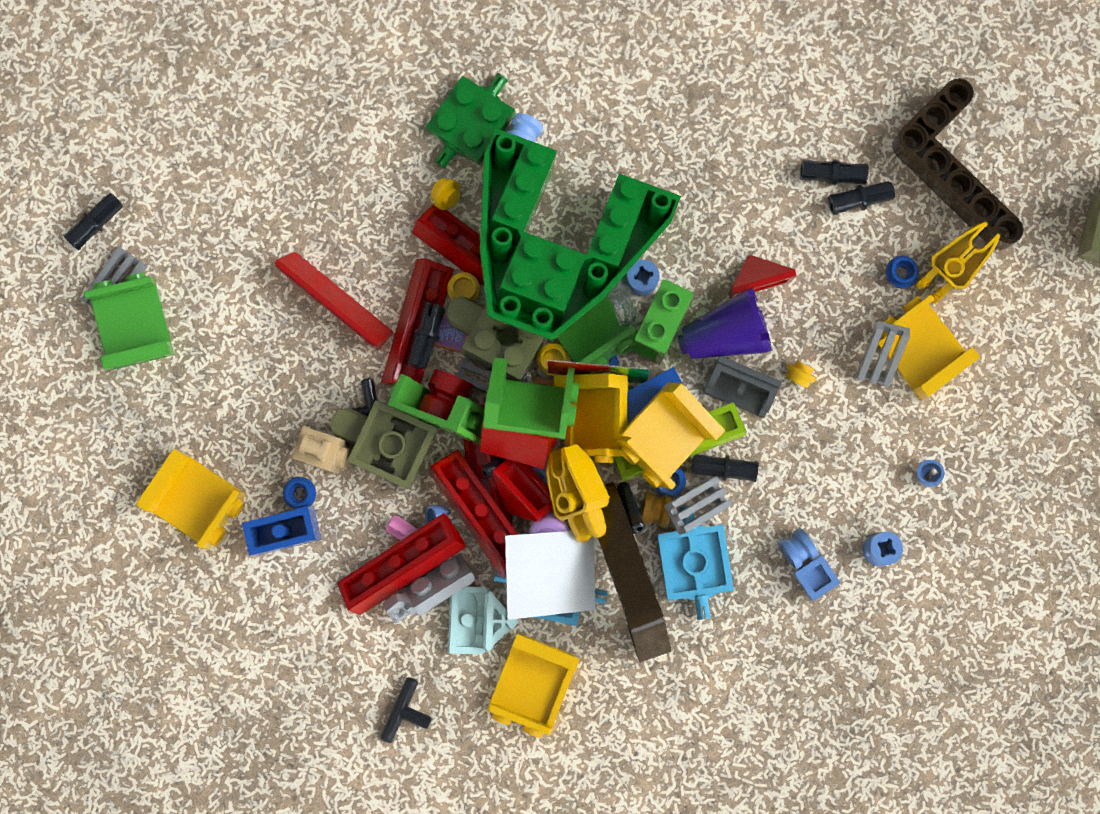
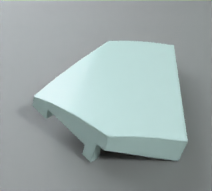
(476, 621)

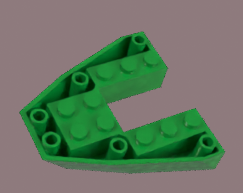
(542, 282)

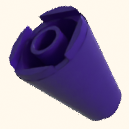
(728, 330)

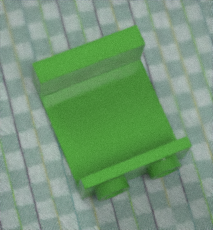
(130, 321)
(662, 321)
(597, 336)
(529, 406)
(463, 420)

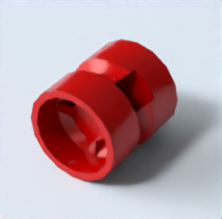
(444, 393)

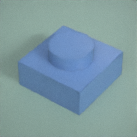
(816, 578)

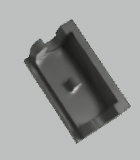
(743, 386)

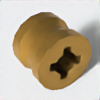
(654, 510)

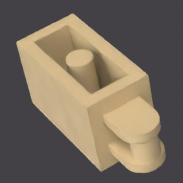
(322, 450)

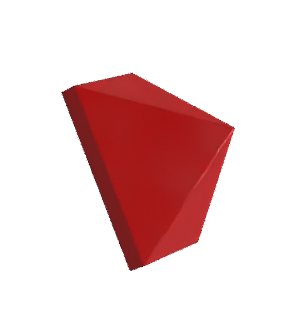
(760, 275)
(522, 490)

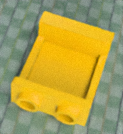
(599, 414)
(532, 685)

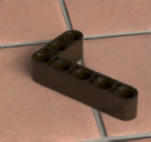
(950, 168)
(632, 582)

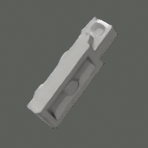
(430, 589)

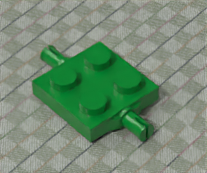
(469, 119)

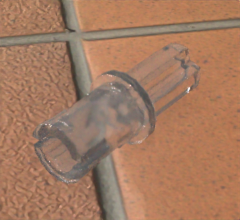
(622, 303)

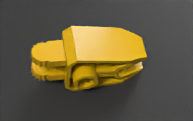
(959, 261)
(577, 492)

